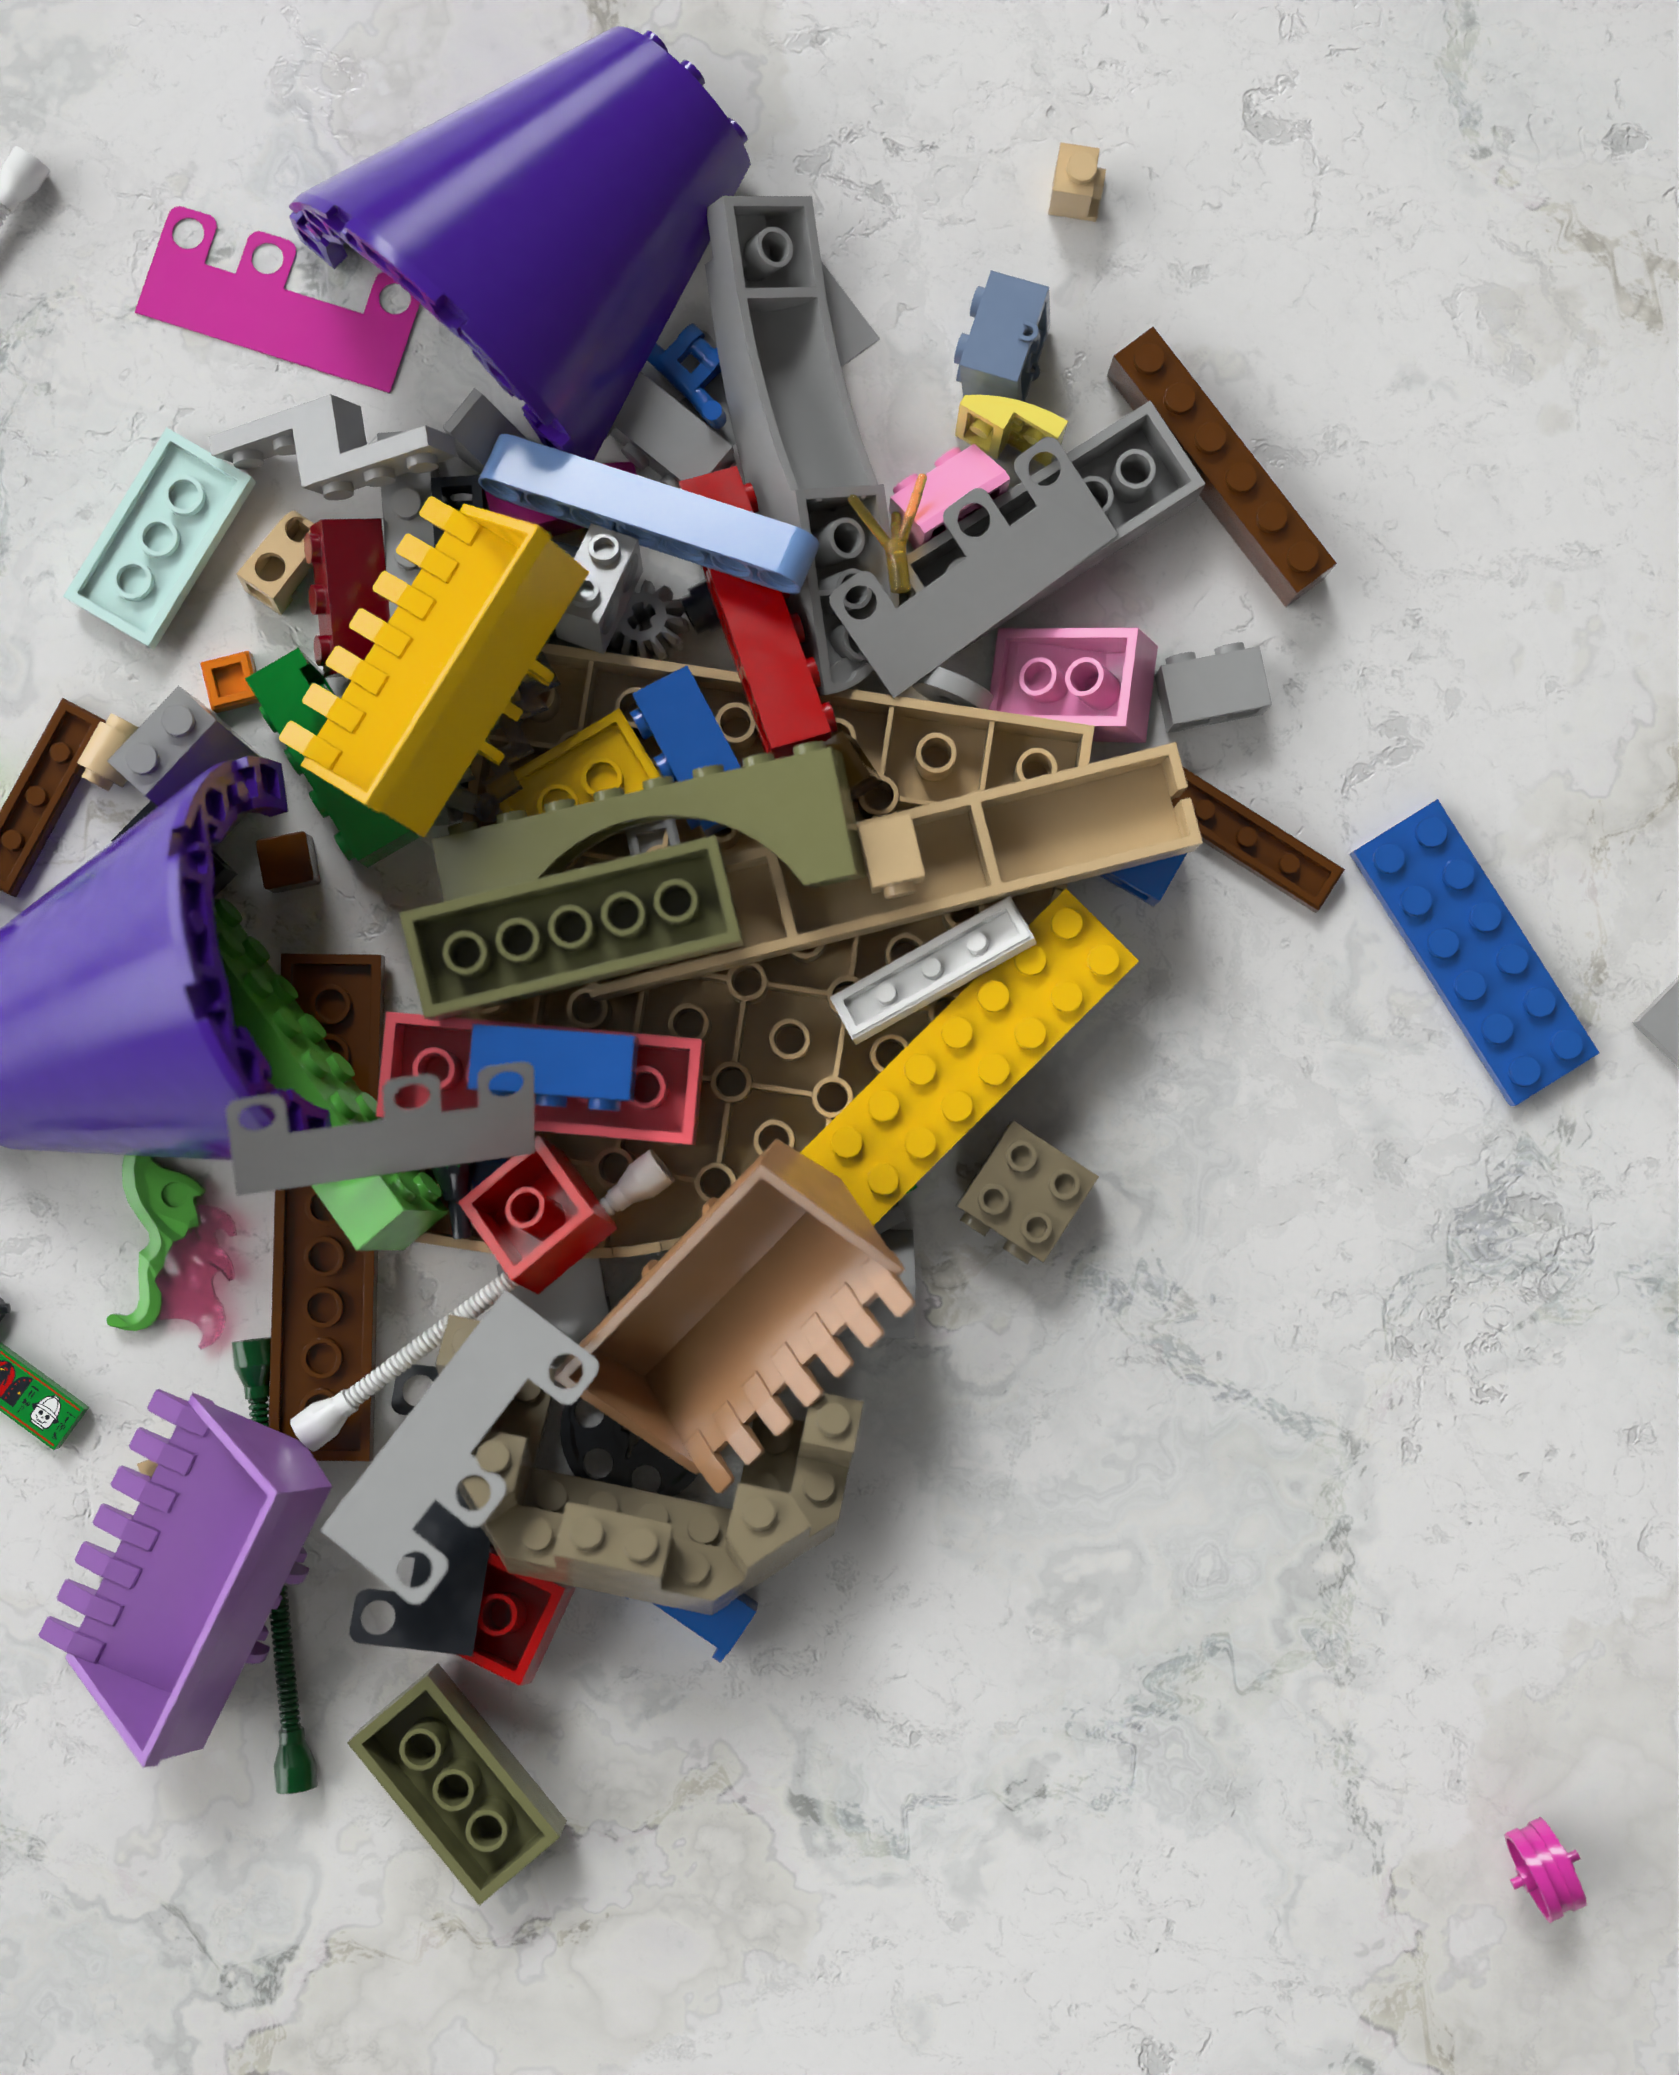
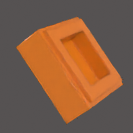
(227, 682)

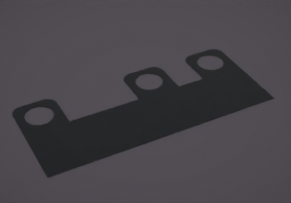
(451, 1611)

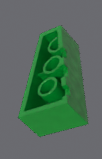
(362, 830)

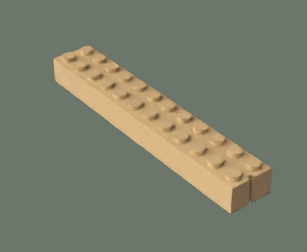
(971, 855)

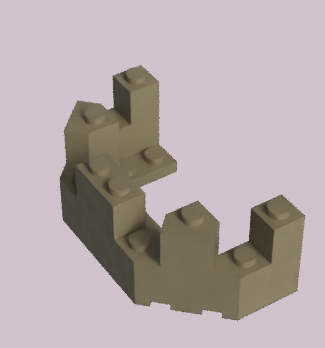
(653, 1542)

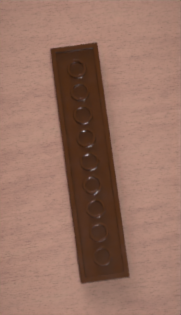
(319, 1280)

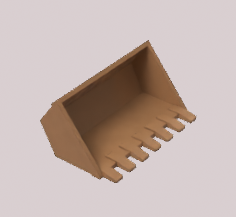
(742, 1315)

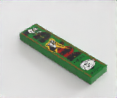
(37, 1400)

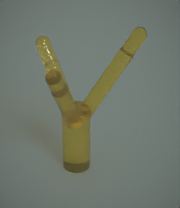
(896, 546)

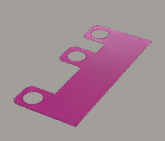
(265, 317)

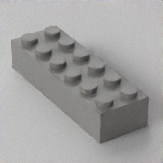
(1129, 468)

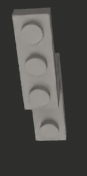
(333, 447)

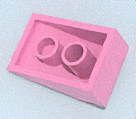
(1077, 677)

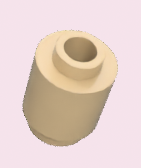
(101, 746)

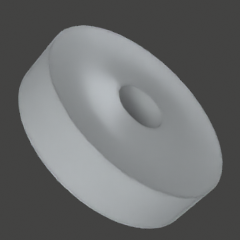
(952, 688)

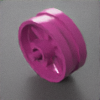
(1545, 1869)

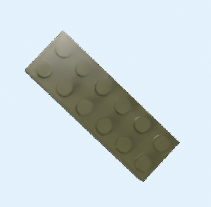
(571, 929)

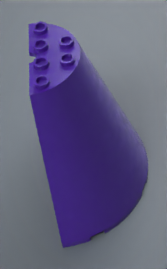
(548, 222)
(121, 995)

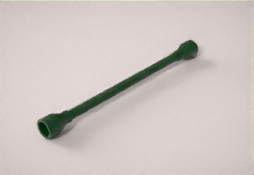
(294, 1760)

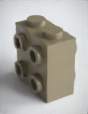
(1025, 1193)

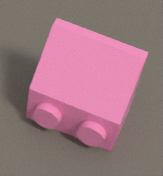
(952, 478)

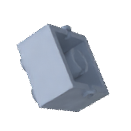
(1004, 337)

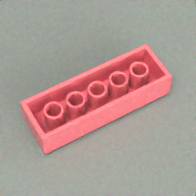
(665, 1083)

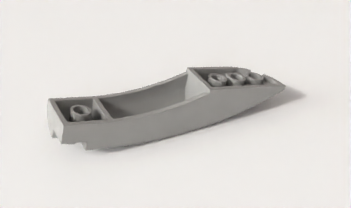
(795, 412)

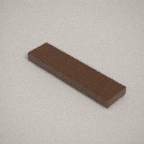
(42, 792)
(1260, 845)

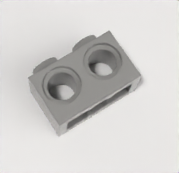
(601, 600)

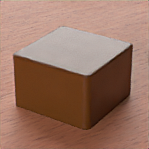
(288, 862)

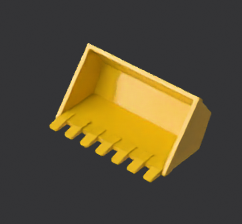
(439, 663)

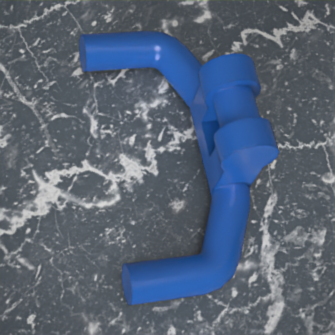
(692, 384)

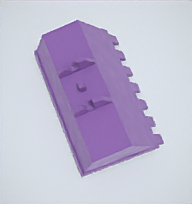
(191, 1572)

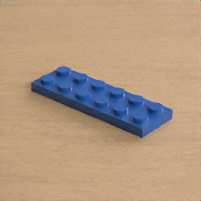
(1474, 953)

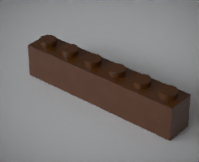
(1235, 482)

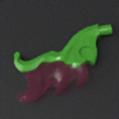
(182, 1250)

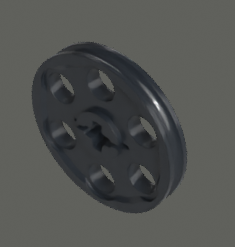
(611, 1436)

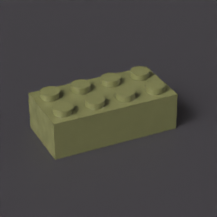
(458, 1784)

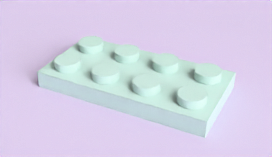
(160, 538)

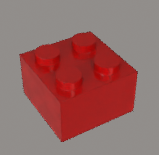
(537, 1216)
(516, 1622)

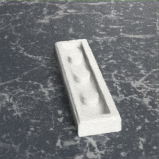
(933, 970)

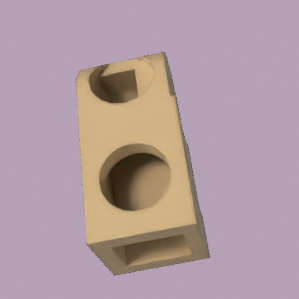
(278, 563)

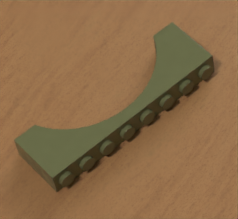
(788, 804)

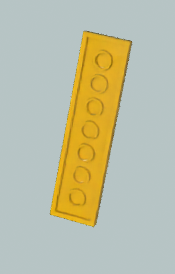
(970, 1057)

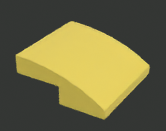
(999, 421)

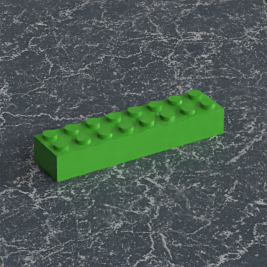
(374, 1210)

